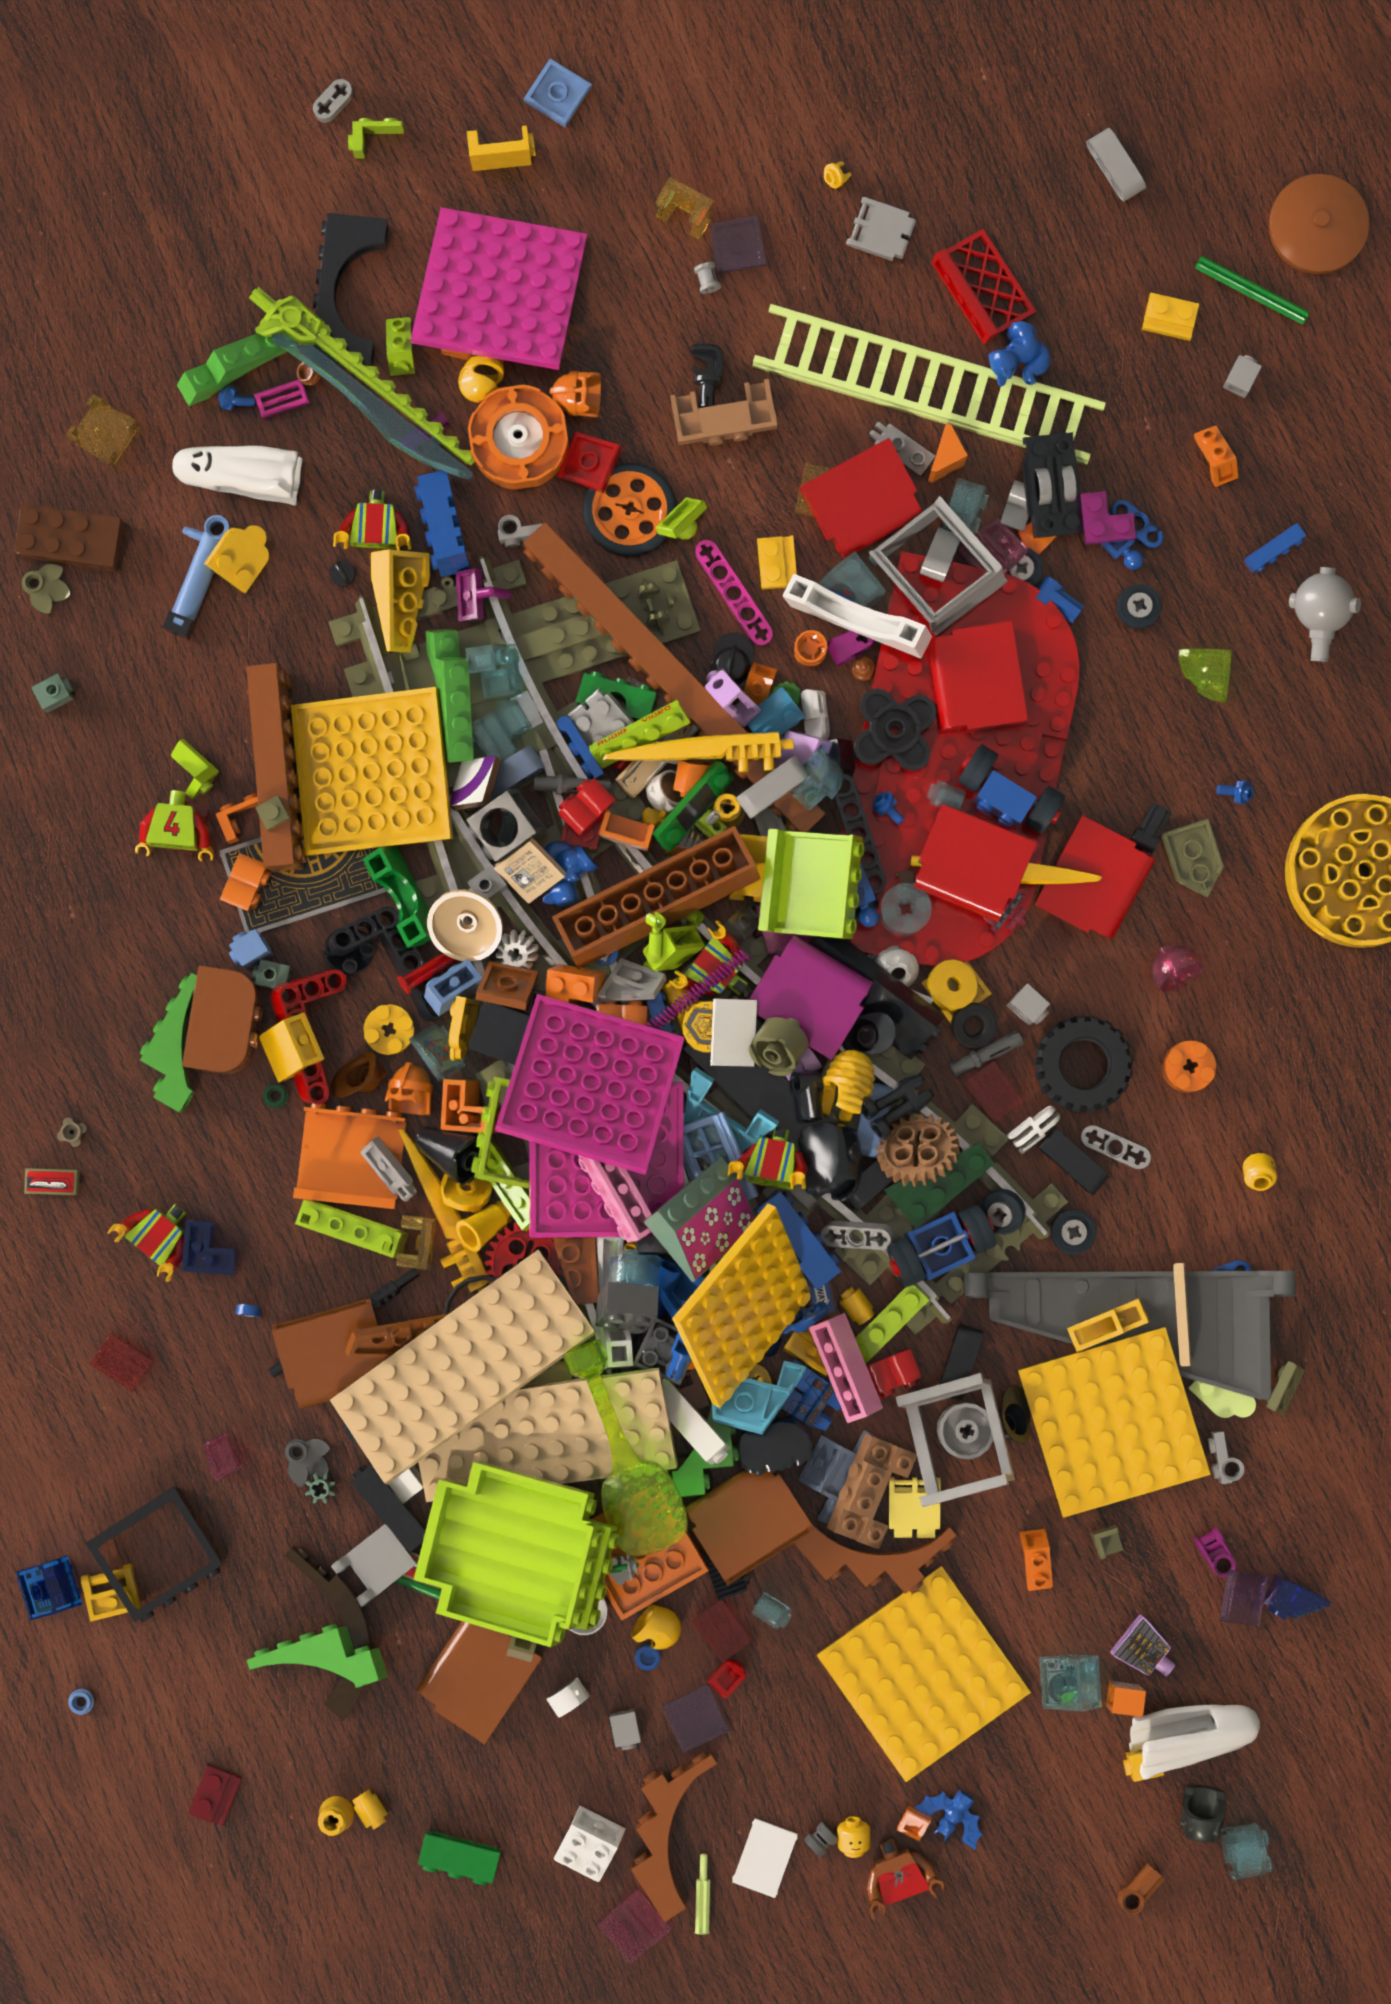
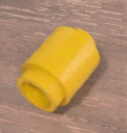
(856, 1305)
(370, 1809)

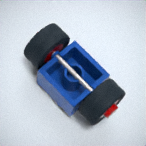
(1005, 797)
(941, 1245)

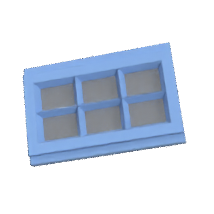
(706, 1142)

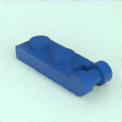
(580, 748)

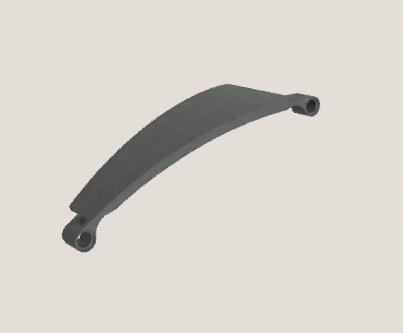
(1224, 1309)

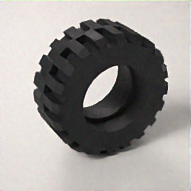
(1118, 1064)

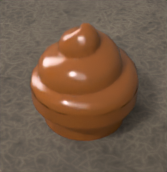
(307, 375)
(863, 668)

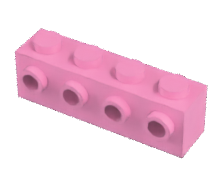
(620, 1198)
(846, 1368)

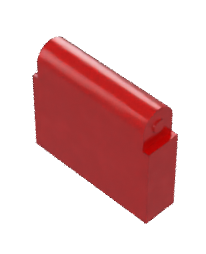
(862, 499)
(978, 678)
(973, 863)
(1102, 903)

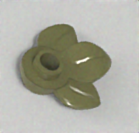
(49, 588)

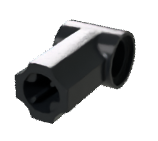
(1150, 829)
(807, 1088)

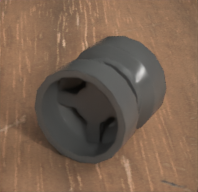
(817, 1844)

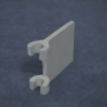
(377, 1562)

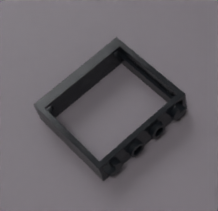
(168, 1597)

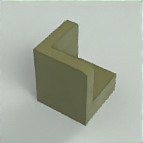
(1106, 1541)

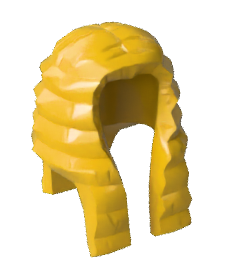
(854, 1077)

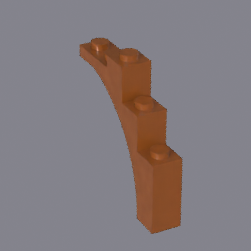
(902, 1566)
(654, 1869)

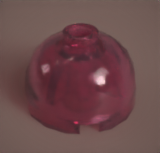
(1175, 966)

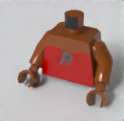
(899, 1877)

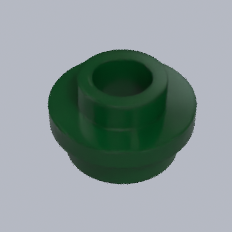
(267, 1095)

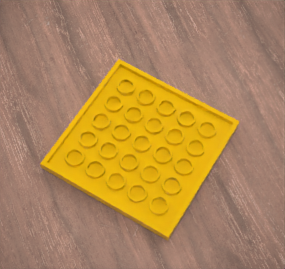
(372, 771)
(743, 1306)
(1114, 1422)
(923, 1674)

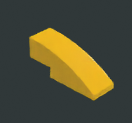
(1108, 1324)

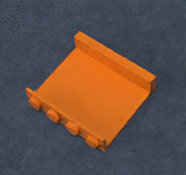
(332, 1160)

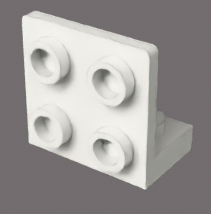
(589, 1844)

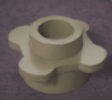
(64, 1134)

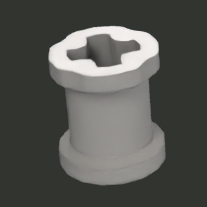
(707, 277)

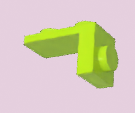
(368, 126)
(399, 346)
(197, 766)

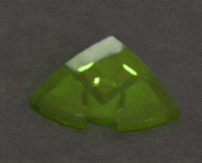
(1207, 670)

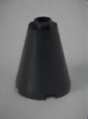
(449, 1151)

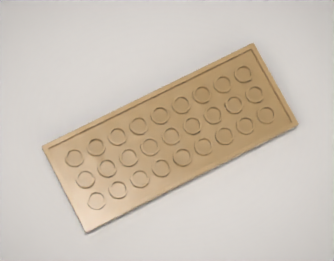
(462, 1367)
(558, 1432)

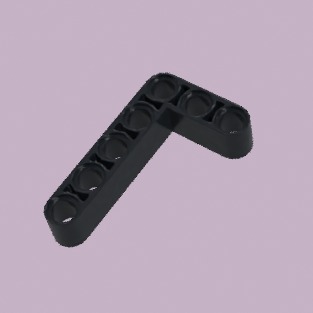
(860, 822)
(396, 954)

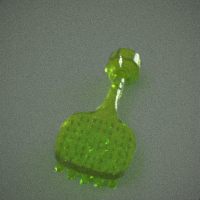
(638, 1493)

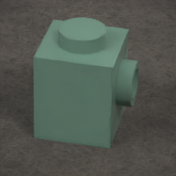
(53, 692)
(271, 974)

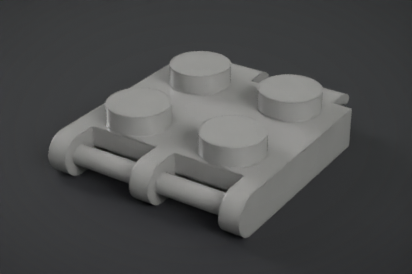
(882, 230)
(601, 719)

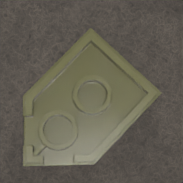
(1194, 856)

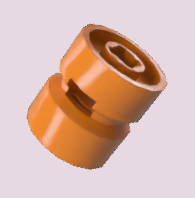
(810, 649)

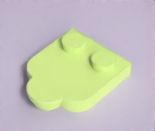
(1222, 1401)

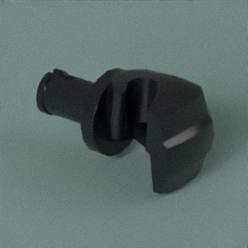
(708, 379)

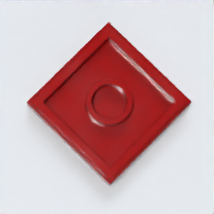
(589, 462)

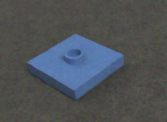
(557, 92)

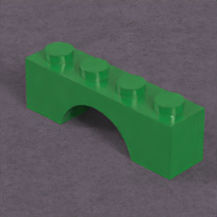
(392, 873)

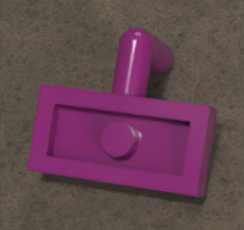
(471, 595)

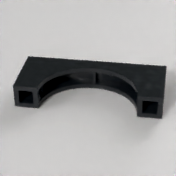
(345, 241)

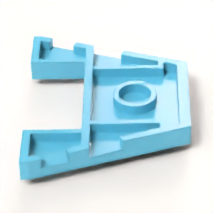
(698, 1108)
(757, 1402)

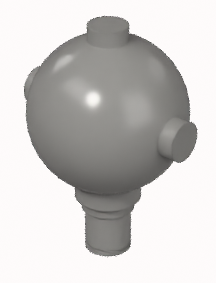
(1324, 606)

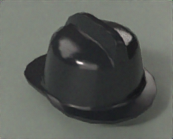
(734, 656)
(871, 1034)
(1015, 1415)

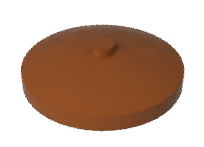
(1318, 224)

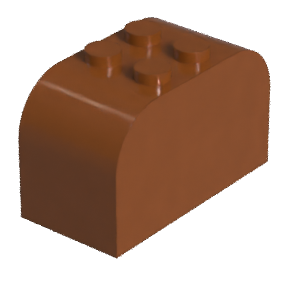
(223, 1021)

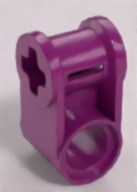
(846, 647)
(1215, 1551)

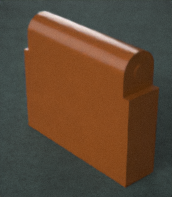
(315, 1353)
(747, 1522)
(476, 1679)

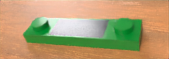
(693, 806)

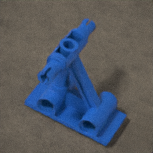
(673, 1293)

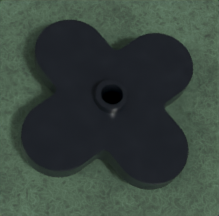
(910, 718)

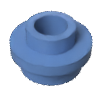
(73, 1701)

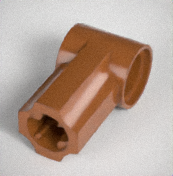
(1142, 1886)

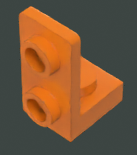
(1218, 454)
(759, 682)
(230, 827)
(1037, 1559)

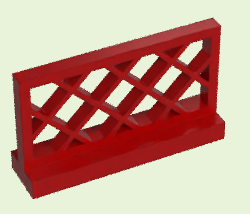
(963, 291)

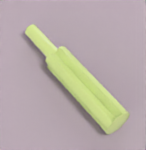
(702, 1898)

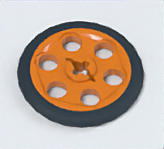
(604, 531)

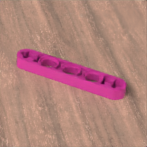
(729, 581)

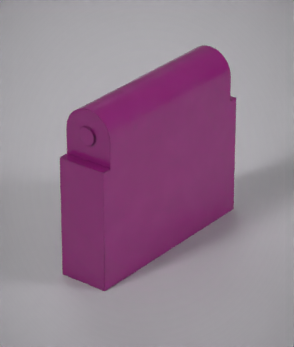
(814, 992)

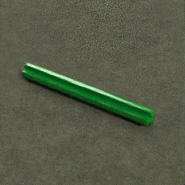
(1252, 290)

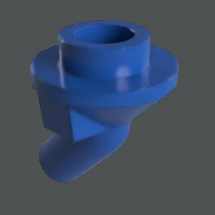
(228, 398)
(1242, 791)
(884, 804)

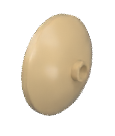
(457, 935)

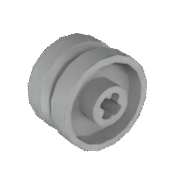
(969, 1445)

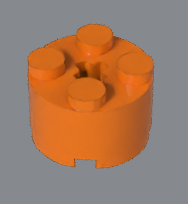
(1200, 1075)

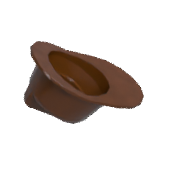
(358, 1075)

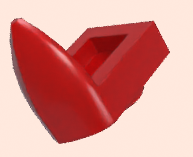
(727, 1677)

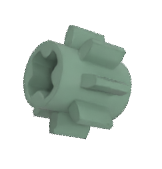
(327, 1485)

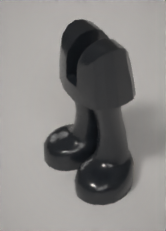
(911, 1102)

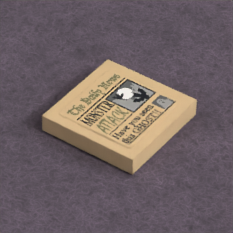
(530, 870)

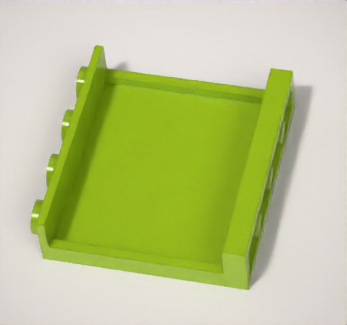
(811, 884)

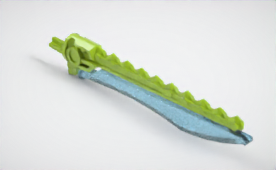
(307, 329)

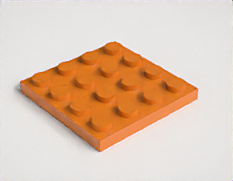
(656, 1576)

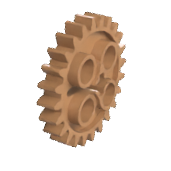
(935, 1153)

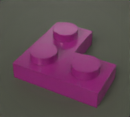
(1099, 526)

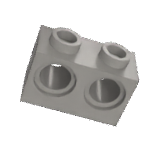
(1029, 1005)

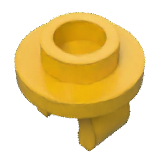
(834, 176)

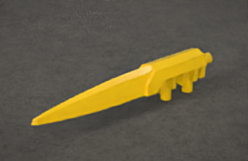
(734, 746)
(1045, 874)
(467, 1261)

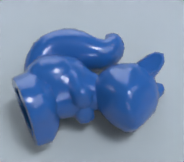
(1024, 349)
(573, 862)

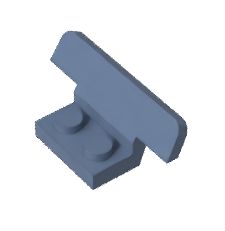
(828, 1471)

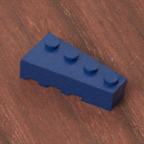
(442, 522)
(813, 1259)

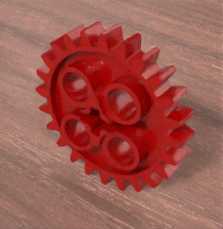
(502, 1255)

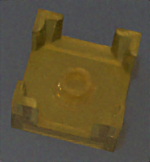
(688, 200)
(103, 431)
(424, 1242)

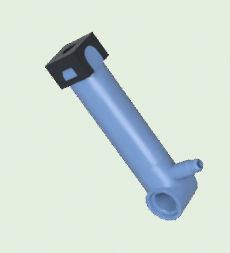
(193, 590)

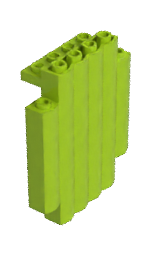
(516, 1554)

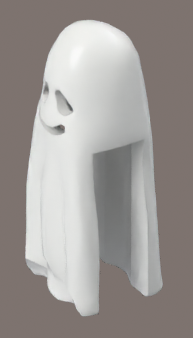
(242, 470)
(1190, 1735)

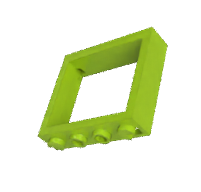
(484, 1138)
(351, 1228)

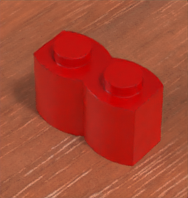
(586, 806)
(893, 1372)

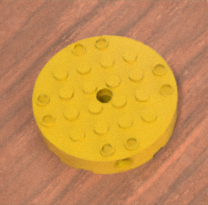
(1325, 874)

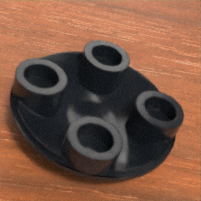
(352, 962)

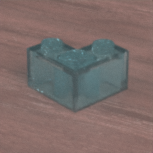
(498, 669)

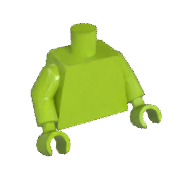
(672, 945)

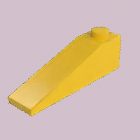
(398, 589)

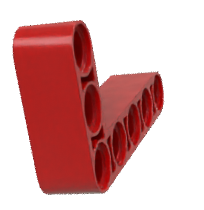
(296, 1006)

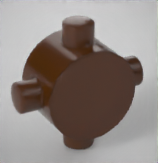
(906, 876)

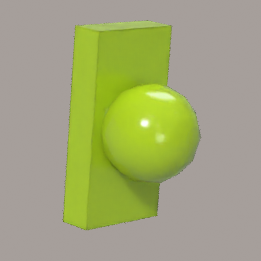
(682, 519)

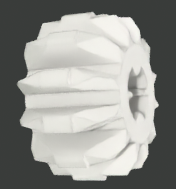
(527, 950)

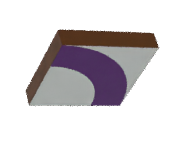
(475, 783)

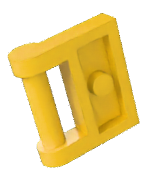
(107, 1602)

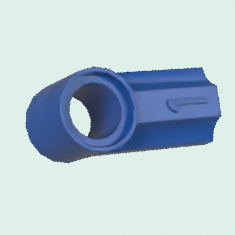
(1065, 603)

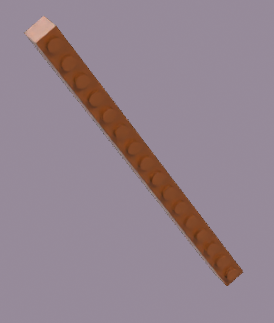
(652, 658)

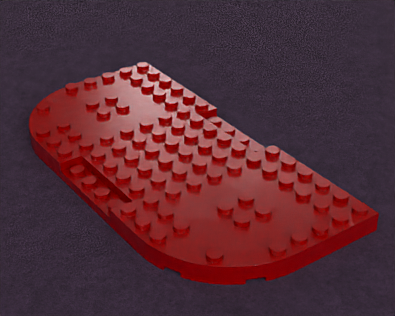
(1026, 752)

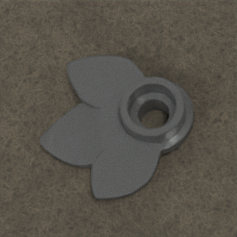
(309, 1462)

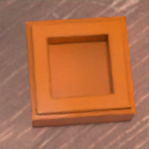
(914, 1823)

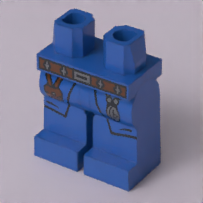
(812, 1400)

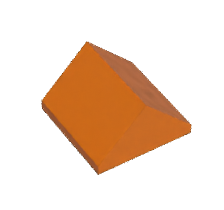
(949, 455)

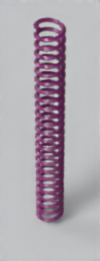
(704, 987)

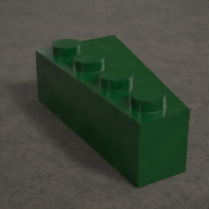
(924, 1201)

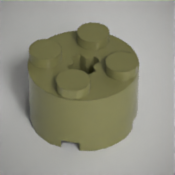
(779, 1045)

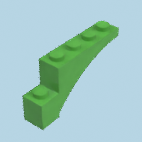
(226, 366)
(453, 684)
(168, 1047)
(690, 1476)
(328, 1651)

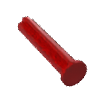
(425, 972)

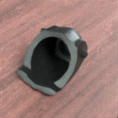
(1203, 1813)

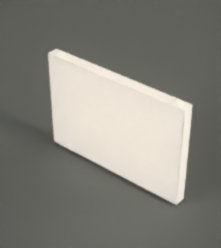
(733, 1032)
(764, 1858)

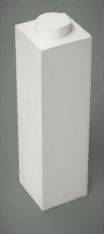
(694, 1425)

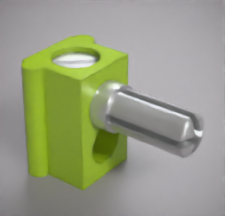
(708, 821)

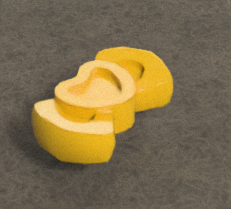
(653, 816)

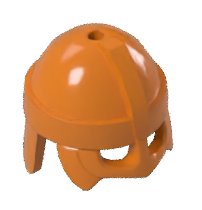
(578, 393)
(410, 1091)

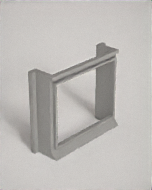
(967, 599)
(912, 1403)

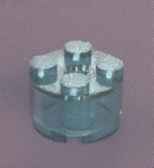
(891, 914)
(635, 1269)
(1246, 1851)

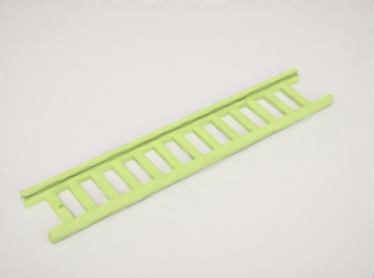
(921, 408)

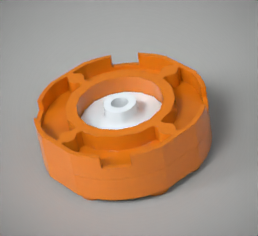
(515, 413)

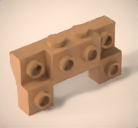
(726, 420)
(865, 1488)

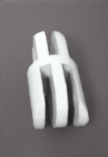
(816, 714)
(1033, 1129)

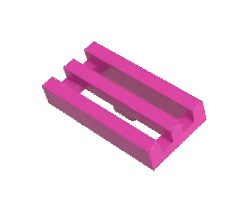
(283, 408)

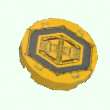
(698, 1026)

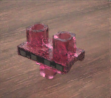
(1016, 918)

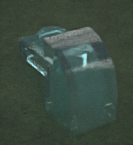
(823, 779)

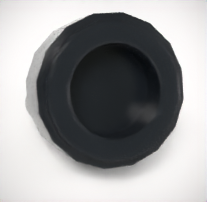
(342, 573)

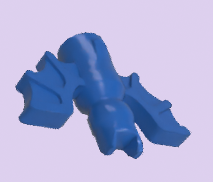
(955, 1811)

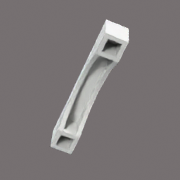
(884, 628)
(616, 1343)

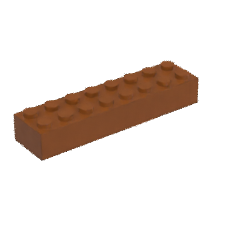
(275, 763)
(670, 888)

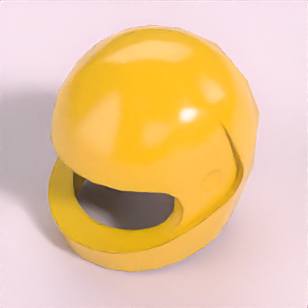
(477, 385)
(659, 1625)

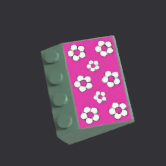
(703, 1219)

